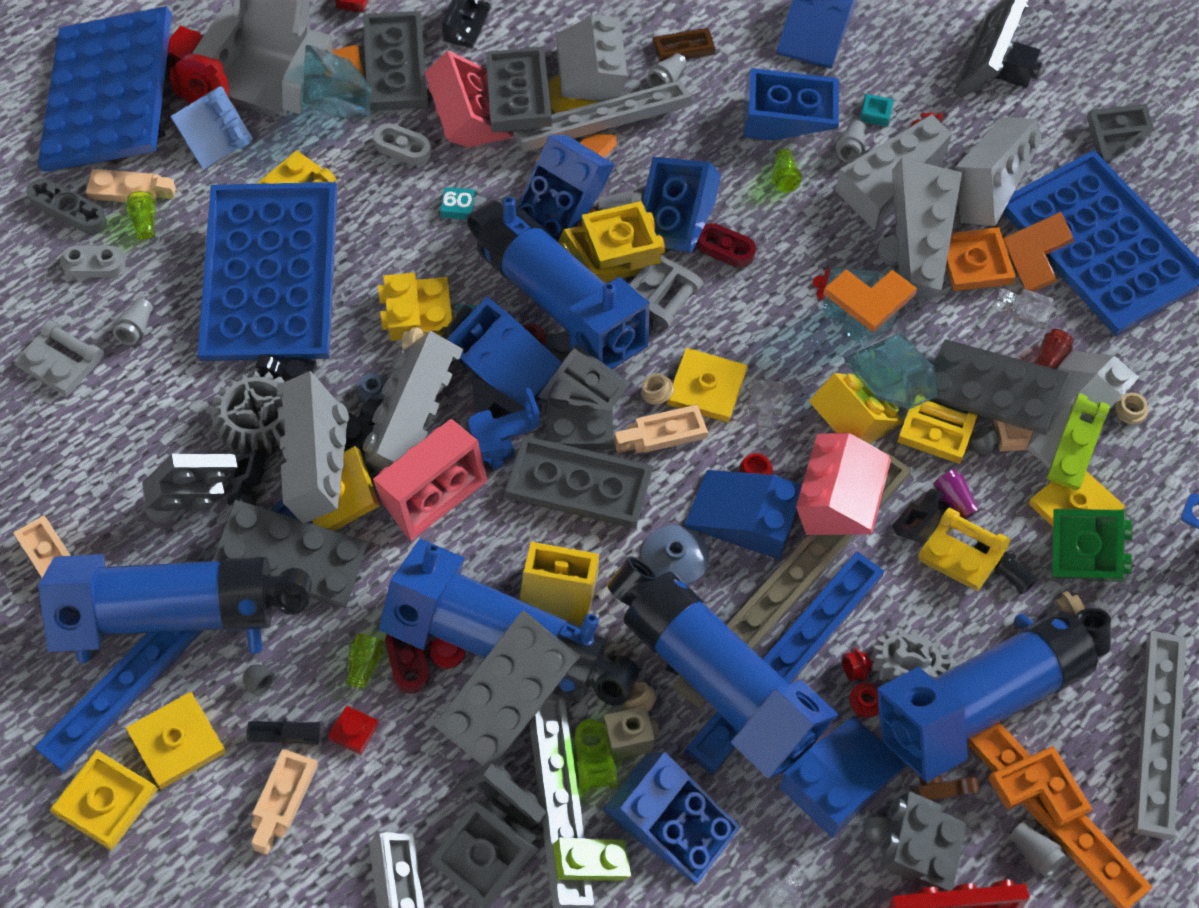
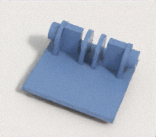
(211, 127)

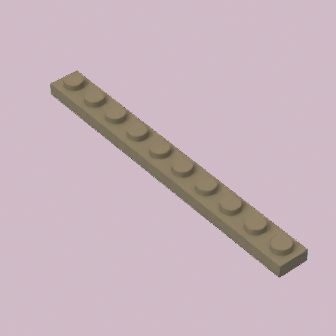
(791, 582)

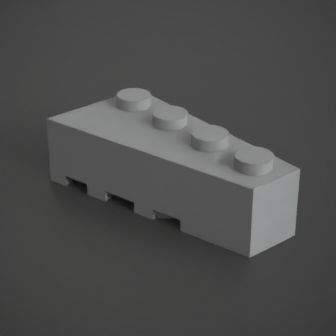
(995, 169)
(868, 180)
(925, 218)
(311, 447)

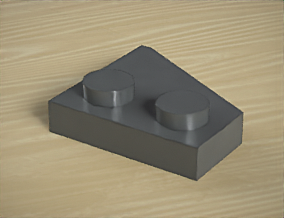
(1119, 129)
(585, 381)
(497, 786)

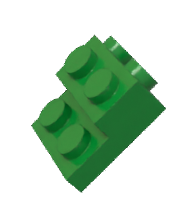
(1091, 545)

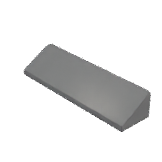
(395, 871)

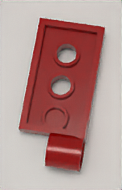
(1000, 895)

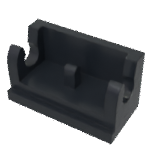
(465, 21)

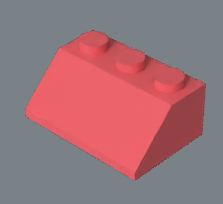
(462, 100)
(431, 478)
(842, 486)

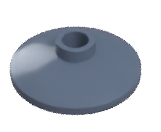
(688, 564)

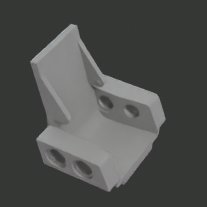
(263, 52)

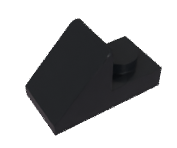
(489, 398)

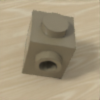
(631, 732)

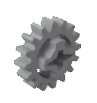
(908, 653)

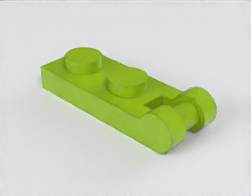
(1077, 442)

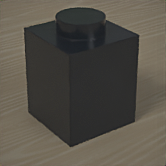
(1020, 64)

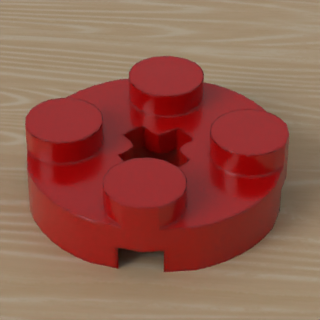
(198, 67)

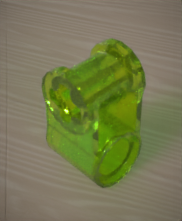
(594, 763)

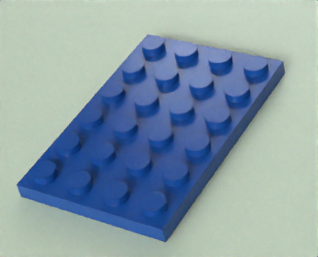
(106, 89)
(1122, 254)
(268, 271)

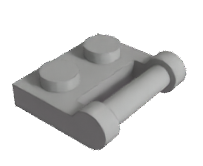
(655, 282)
(54, 367)

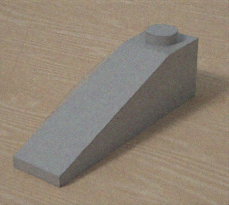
(1091, 374)

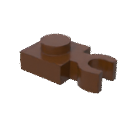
(941, 788)

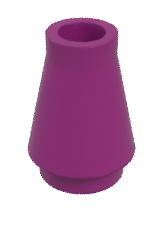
(956, 493)

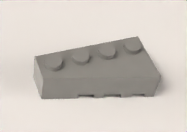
(409, 399)

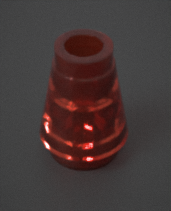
(1054, 348)

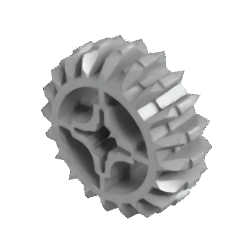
(236, 421)

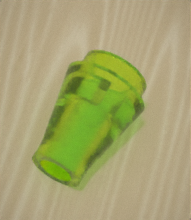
(786, 173)
(142, 213)
(362, 659)

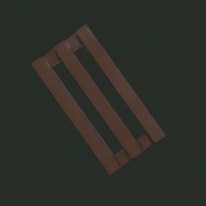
(685, 47)

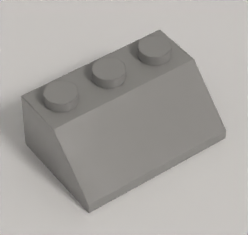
(592, 59)

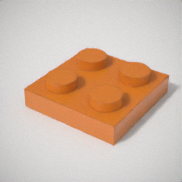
(978, 260)

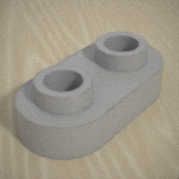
(403, 145)
(92, 262)

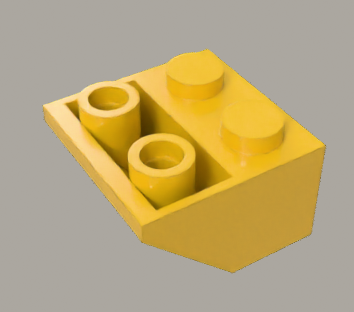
(854, 409)
(560, 580)

